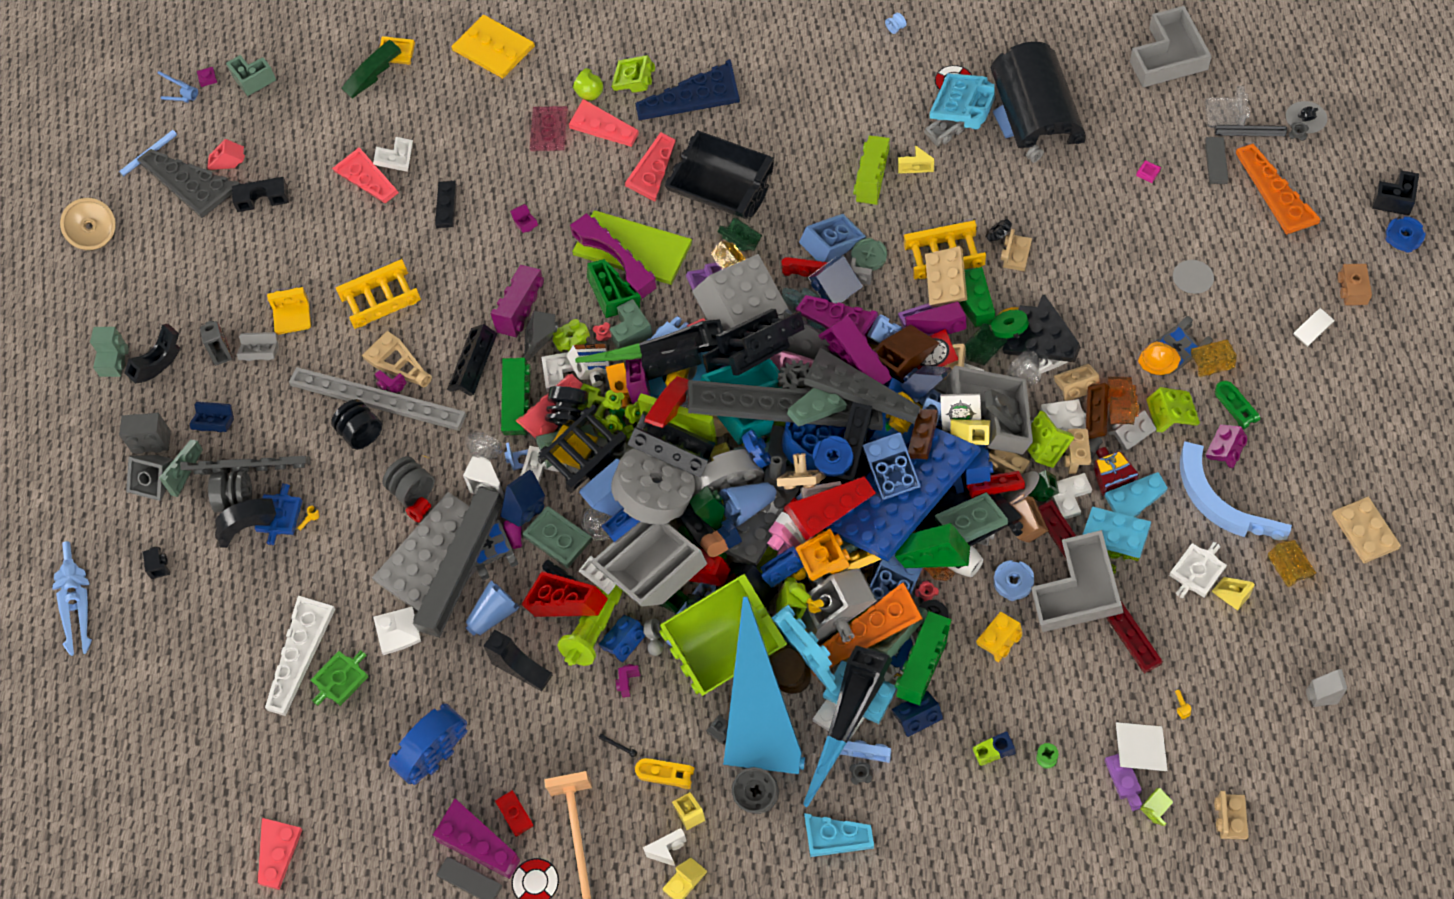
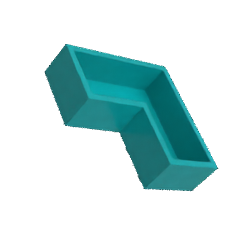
(761, 375)

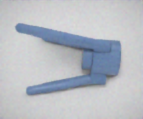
(187, 91)

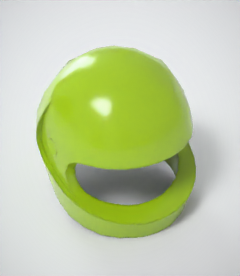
(588, 85)

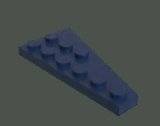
(695, 93)

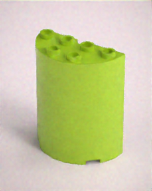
(709, 632)

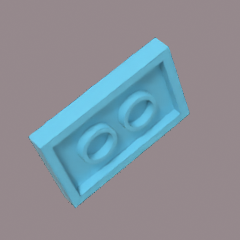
(1120, 531)
(878, 705)

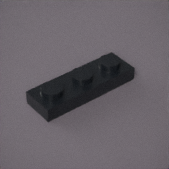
(445, 204)

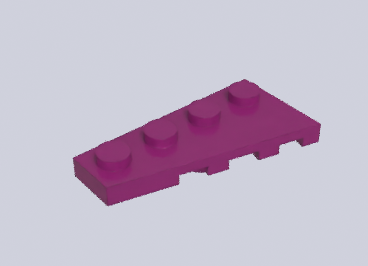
(828, 313)

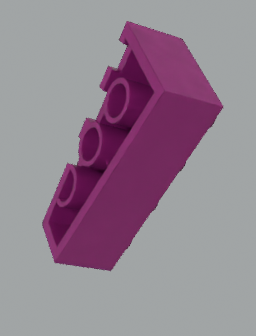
(517, 301)
(854, 349)
(472, 839)

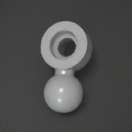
(651, 630)

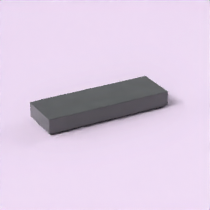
(1216, 160)
(468, 880)

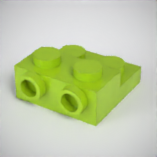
(633, 74)

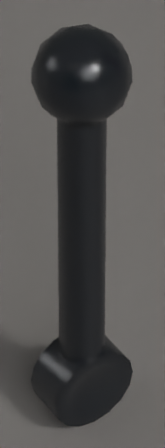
(633, 753)

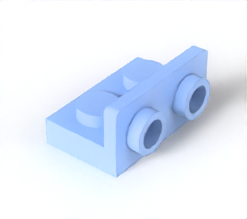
(882, 329)

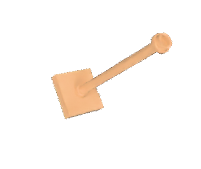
(569, 785)

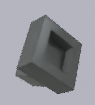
(718, 729)

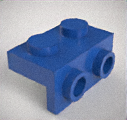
(781, 567)
(623, 638)

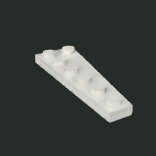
(303, 638)

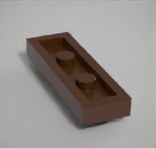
(1097, 410)
(923, 434)

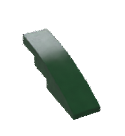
(368, 71)

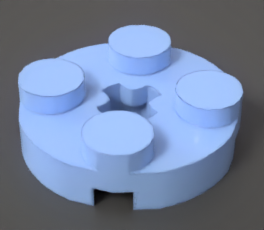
(1010, 590)

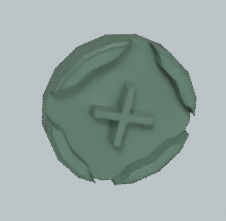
(869, 254)

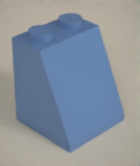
(599, 492)

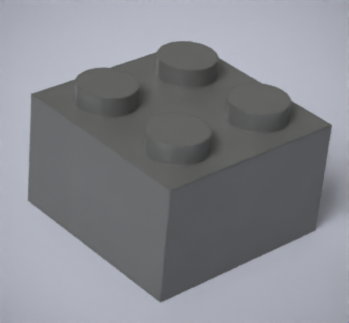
(145, 433)

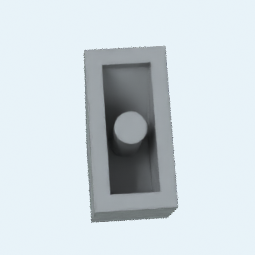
(1327, 689)

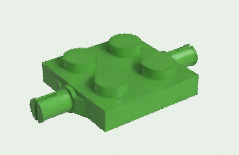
(339, 678)

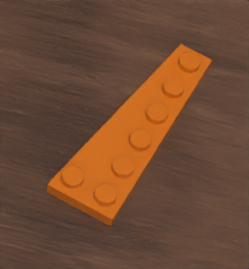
(1281, 199)
(878, 623)

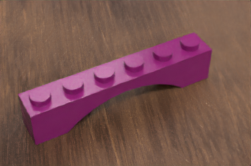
(591, 234)

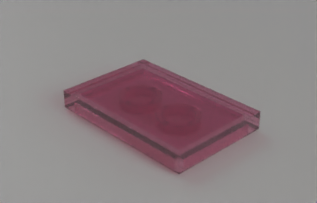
(548, 128)

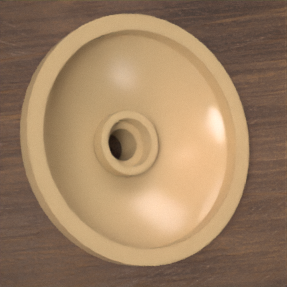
(85, 212)

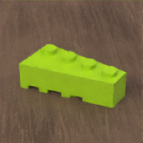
(871, 169)

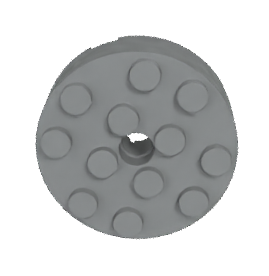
(729, 470)
(651, 488)

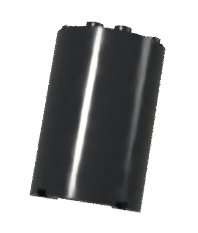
(1036, 94)

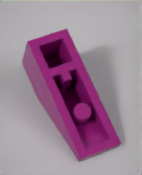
(935, 320)
(636, 379)

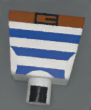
(588, 370)

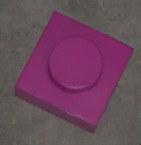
(207, 76)

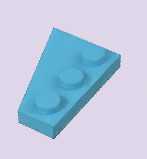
(1136, 495)
(835, 836)

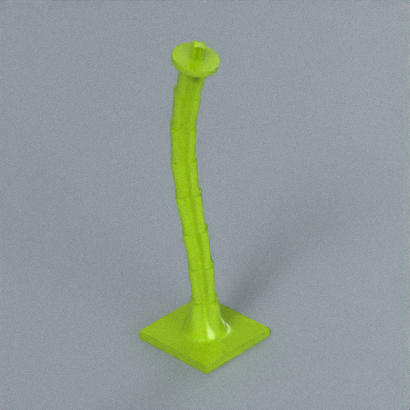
(579, 645)

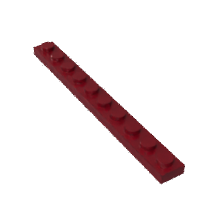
(1123, 623)

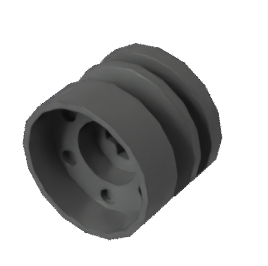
(408, 481)
(228, 490)
(750, 779)

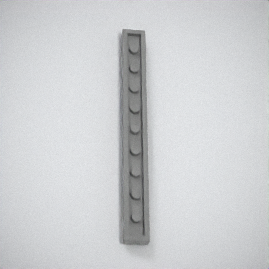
(378, 398)

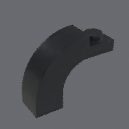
(157, 359)
(243, 515)

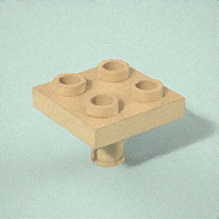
(801, 475)

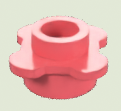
(602, 336)
(926, 586)

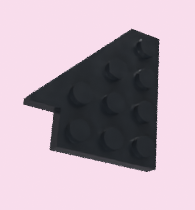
(1045, 335)

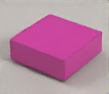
(1148, 171)

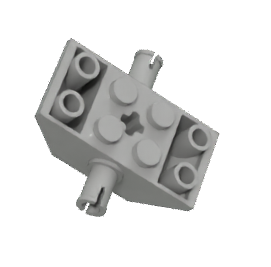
(844, 598)

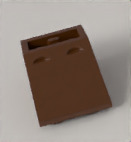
(905, 351)

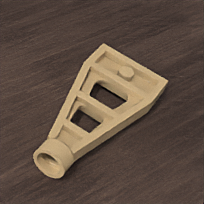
(384, 348)

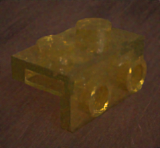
(1214, 357)

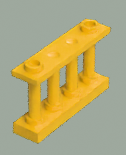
(943, 234)
(372, 280)

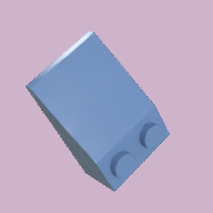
(830, 238)

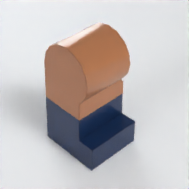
(721, 539)

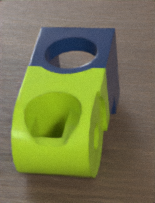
(994, 749)

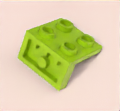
(1171, 407)
(1048, 441)

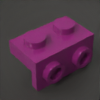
(1227, 444)

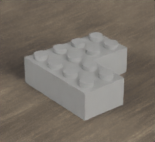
(1175, 53)
(972, 381)
(1087, 594)

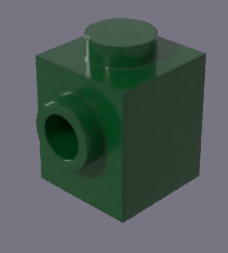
(1045, 487)

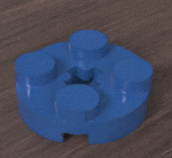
(1405, 243)
(828, 446)
(757, 448)

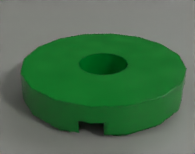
(1016, 318)

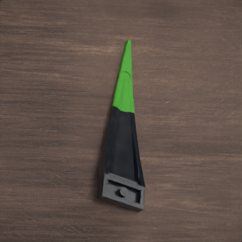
(703, 331)

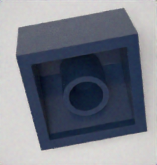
(923, 380)
(523, 499)

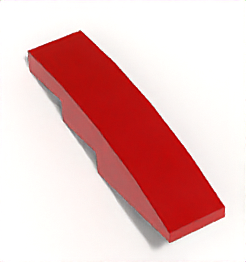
(668, 402)

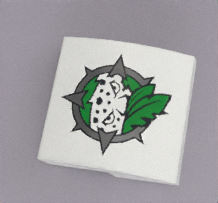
(959, 408)

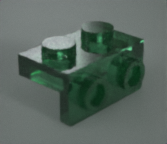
(740, 234)
(983, 345)

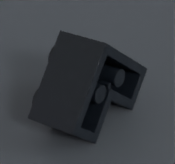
(1399, 196)
(755, 578)

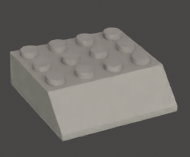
(739, 293)
(650, 562)

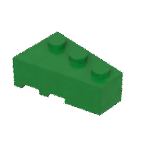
(978, 303)

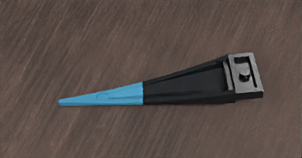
(860, 684)

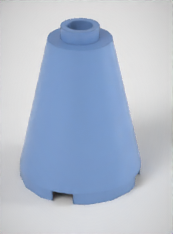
(746, 501)
(490, 609)

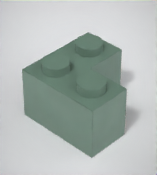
(251, 76)
(633, 326)
(110, 351)

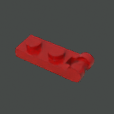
(800, 266)
(998, 483)

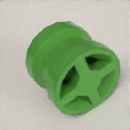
(1047, 760)

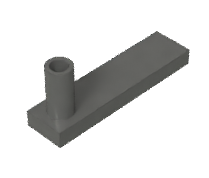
(778, 459)

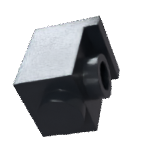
(155, 563)

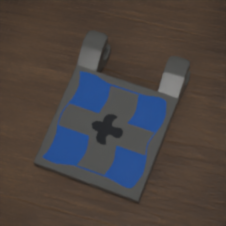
(1182, 341)
(495, 547)

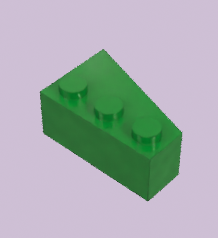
(609, 287)
(934, 548)

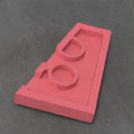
(276, 851)

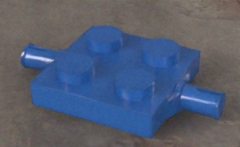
(286, 517)

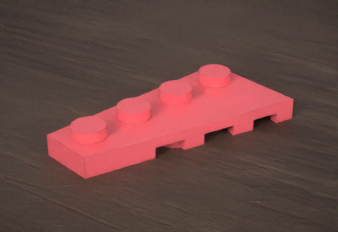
(602, 124)
(650, 171)
(361, 172)
(534, 419)

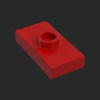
(514, 813)

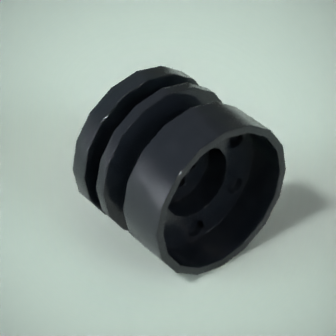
(567, 403)
(356, 424)

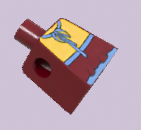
(1113, 470)

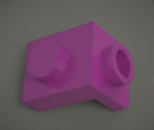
(523, 219)
(384, 382)
(625, 673)

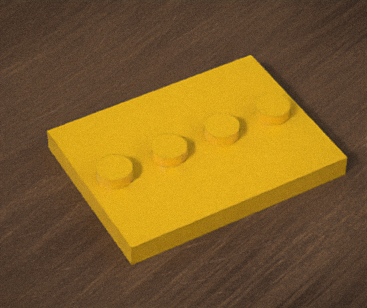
(493, 46)

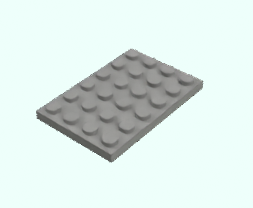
(418, 558)

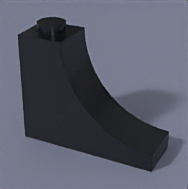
(509, 658)

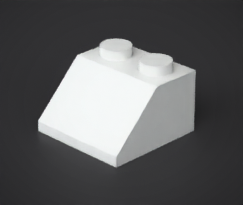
(482, 475)

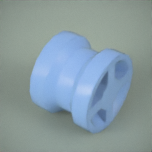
(895, 23)

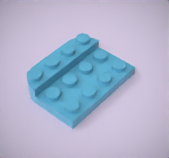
(964, 99)
(805, 645)

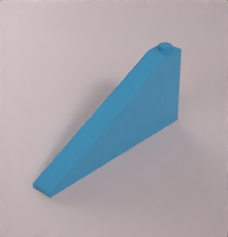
(758, 721)

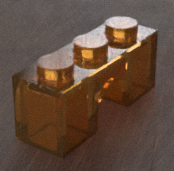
(1122, 400)

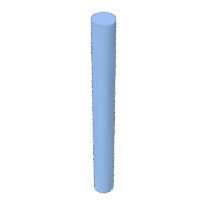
(156, 146)

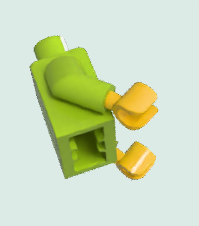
(797, 598)

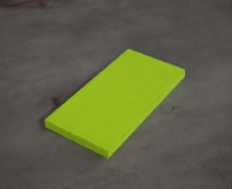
(654, 248)

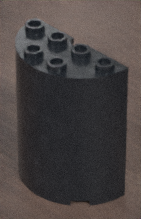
(722, 175)

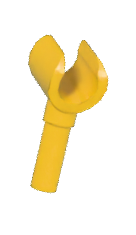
(311, 516)
(1185, 709)

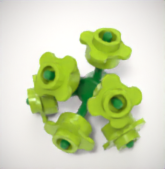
(614, 421)

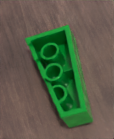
(515, 394)
(923, 658)

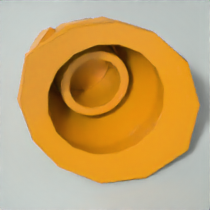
(1159, 358)

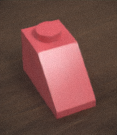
(226, 156)

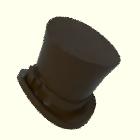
(790, 670)

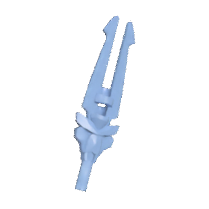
(72, 577)

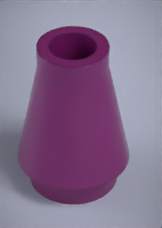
(513, 534)

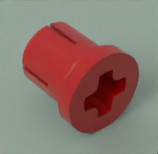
(418, 509)

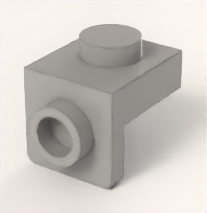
(863, 274)

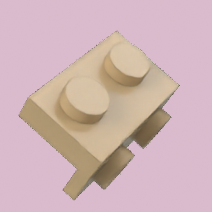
(1078, 451)

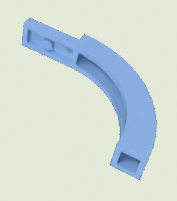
(1214, 507)

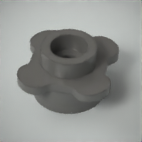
(1298, 127)
(860, 767)

